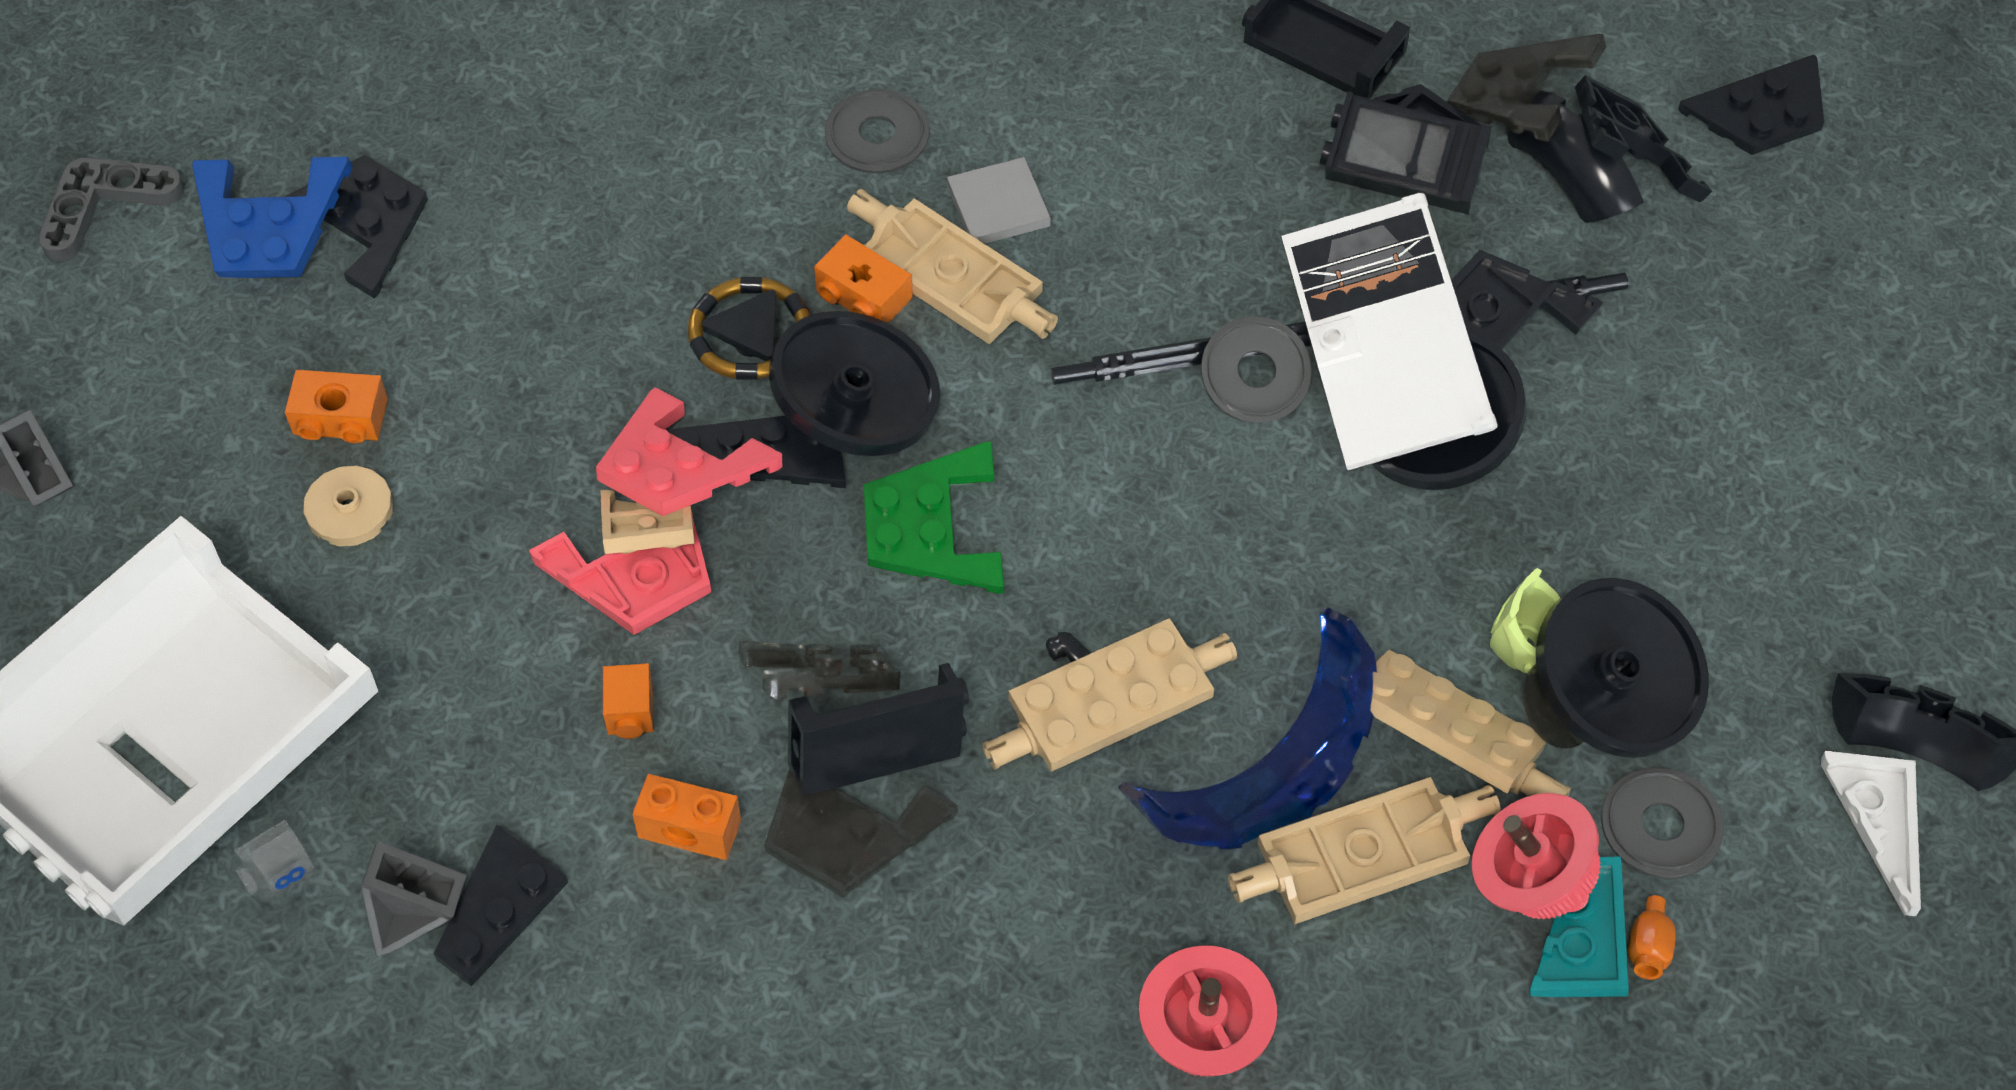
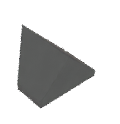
(28, 461)
(406, 896)

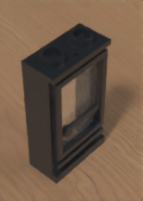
(1405, 152)

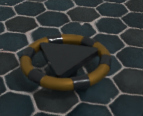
(744, 326)

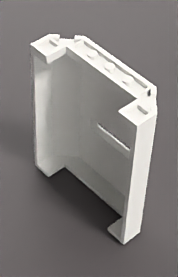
(196, 679)

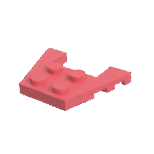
(667, 471)
(632, 586)

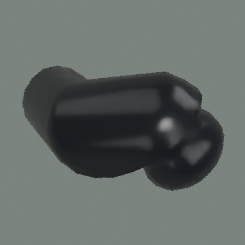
(1066, 646)

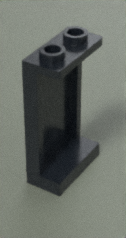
(1326, 43)
(876, 735)

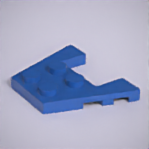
(265, 233)

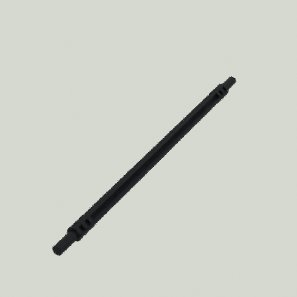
(1191, 352)

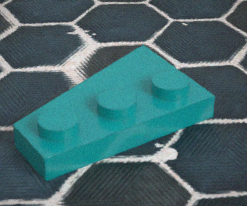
(1588, 946)

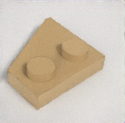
(635, 527)

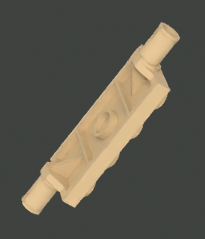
(954, 269)
(1109, 696)
(1459, 727)
(1364, 849)

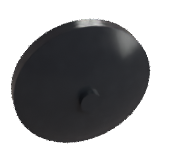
(854, 383)
(1471, 456)
(1622, 667)

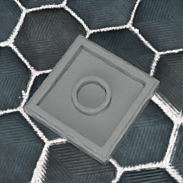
(999, 201)

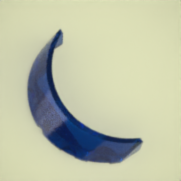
(1297, 772)

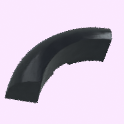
(1592, 179)
(1924, 726)

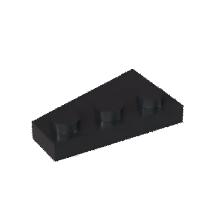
(497, 905)

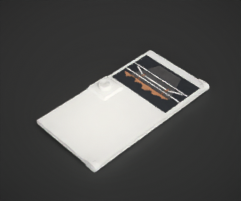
(1387, 332)

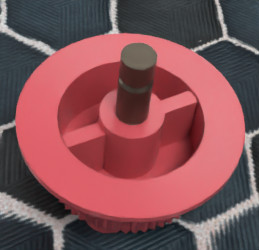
(1538, 856)
(1207, 1010)

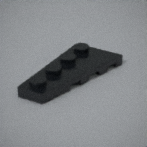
(802, 457)

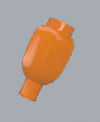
(1652, 940)

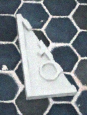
(1883, 808)

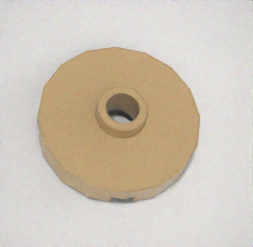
(351, 522)

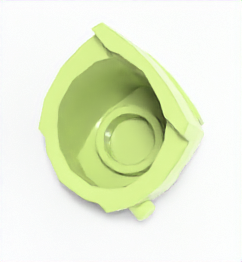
(1520, 620)

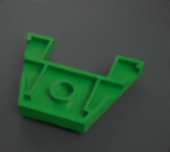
(912, 521)

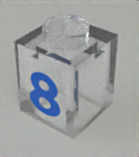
(273, 862)

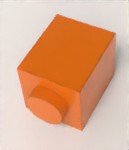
(628, 700)

